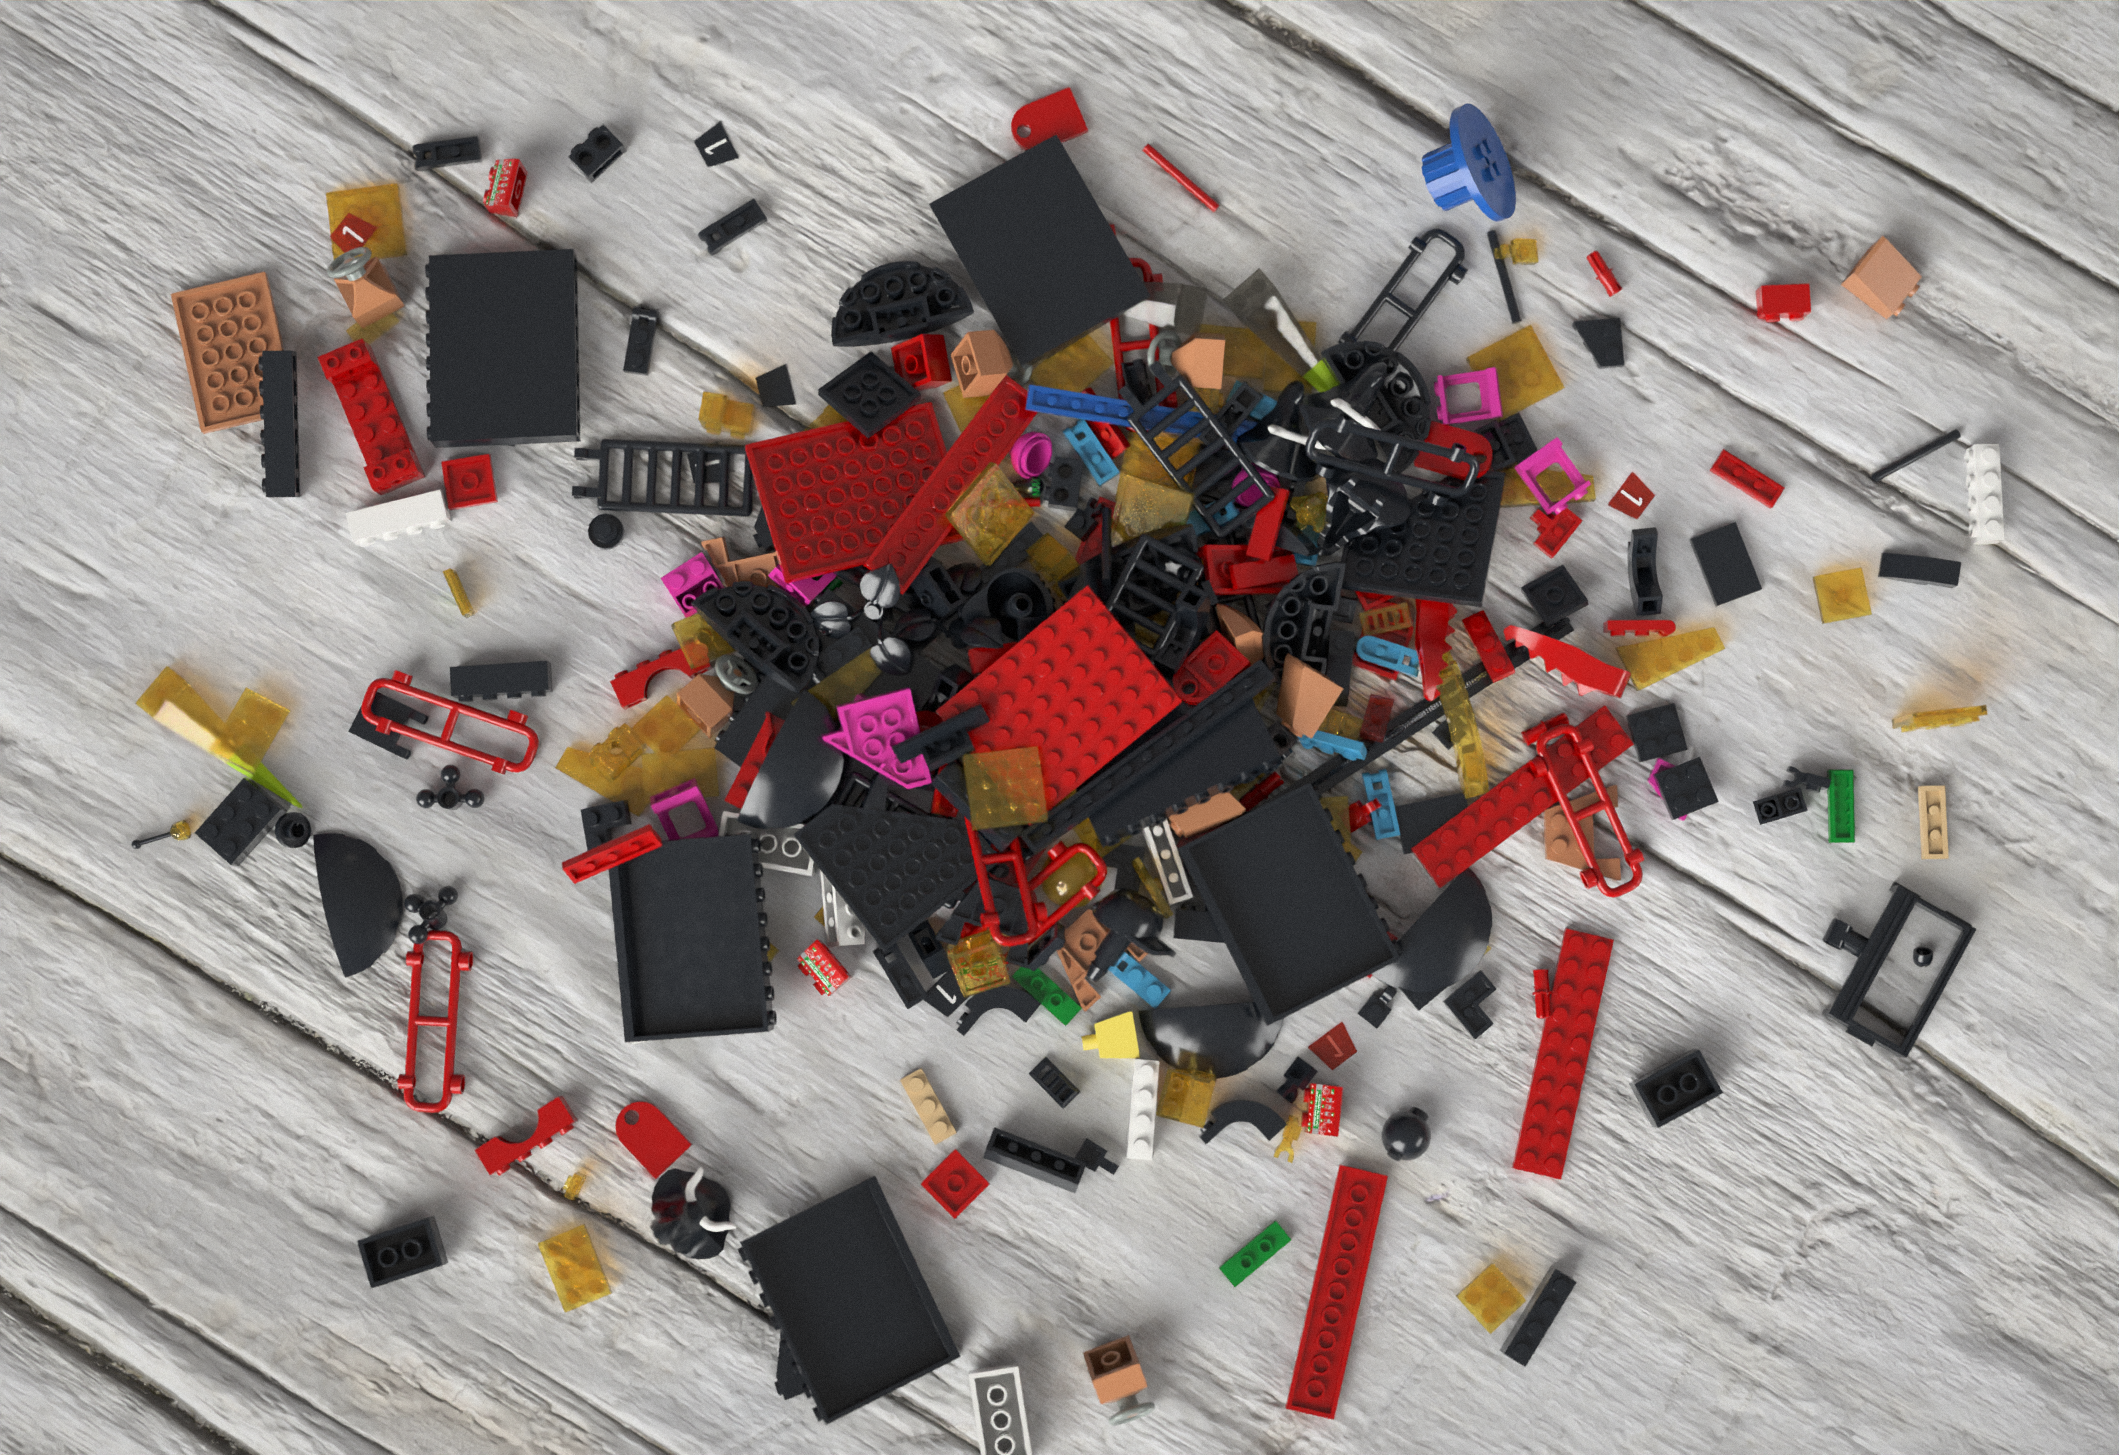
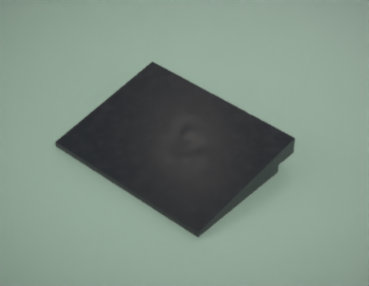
(1040, 251)

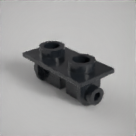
(1134, 374)

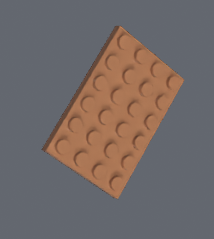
(221, 338)

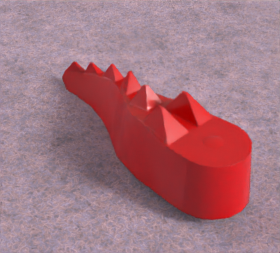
(1430, 643)
(1572, 663)

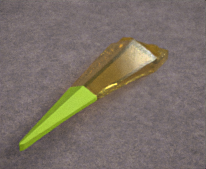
(184, 711)

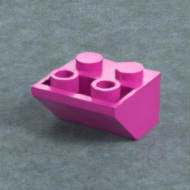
(690, 582)

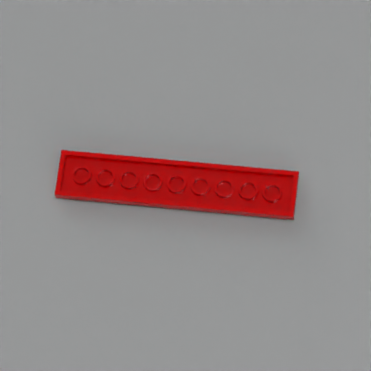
(923, 521)
(1516, 801)
(1562, 1054)
(1336, 1292)

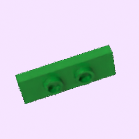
(1841, 806)
(1047, 993)
(1255, 1253)

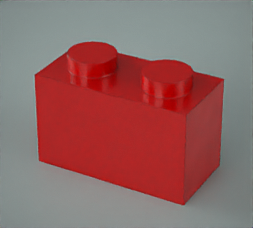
(1783, 301)

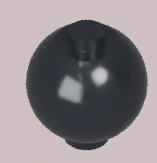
(1406, 1134)

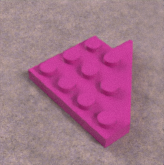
(873, 728)

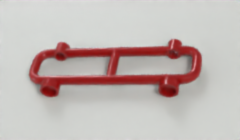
(1119, 346)
(401, 683)
(1543, 765)
(1060, 855)
(1034, 912)
(452, 1082)

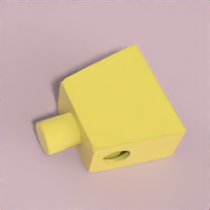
(1114, 1037)

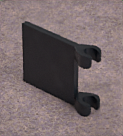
(392, 710)

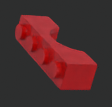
(633, 686)
(552, 1119)

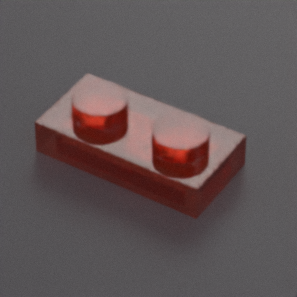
(1376, 718)

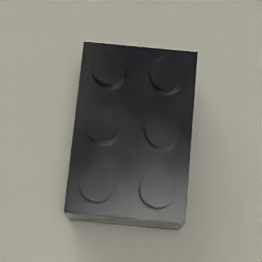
(240, 822)
(1675, 1088)
(402, 1252)

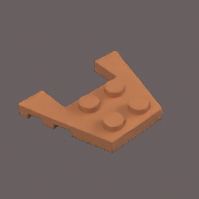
(745, 569)
(1562, 844)
(1078, 952)

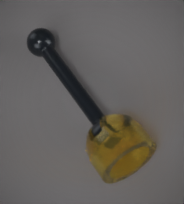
(179, 831)

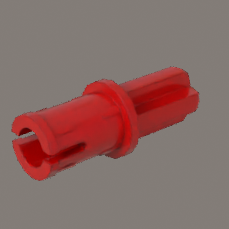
(1604, 274)
(1531, 735)
(1261, 791)
(1542, 993)

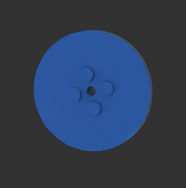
(1471, 167)

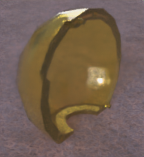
(1069, 879)

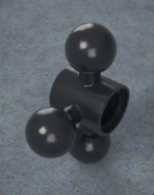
(450, 775)
(414, 903)

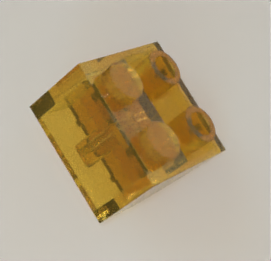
(1186, 1096)

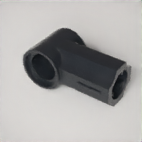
(1842, 936)

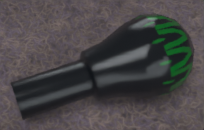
(1029, 487)

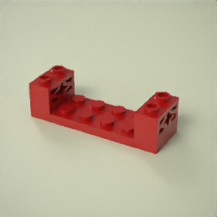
(372, 416)

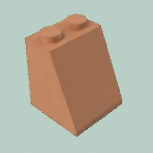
(1883, 279)
(1304, 697)
(1205, 817)

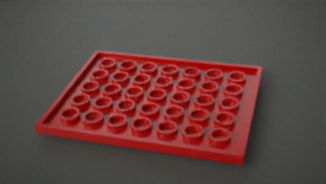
(838, 492)
(1071, 691)

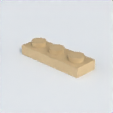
(1933, 822)
(928, 1106)

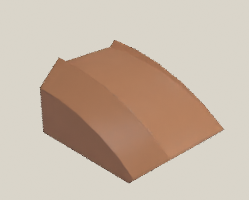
(1241, 632)

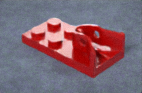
(1216, 562)
(754, 760)

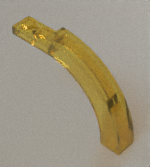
(1463, 730)

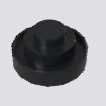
(606, 531)
(293, 830)

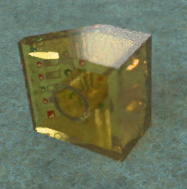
(978, 963)

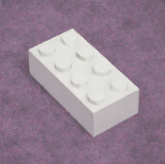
(778, 846)
(1000, 1410)

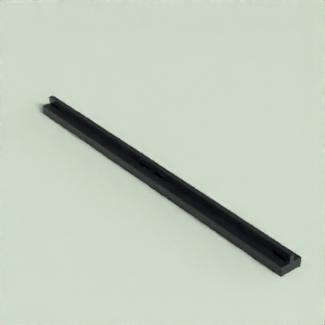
(1475, 681)

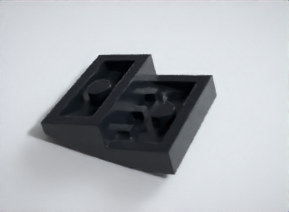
(1509, 442)

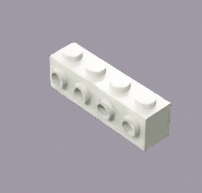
(1984, 494)
(841, 923)

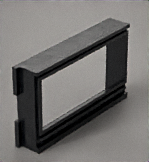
(1873, 957)

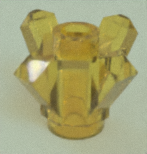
(1310, 511)

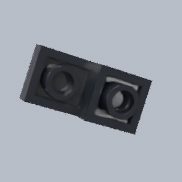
(1780, 806)

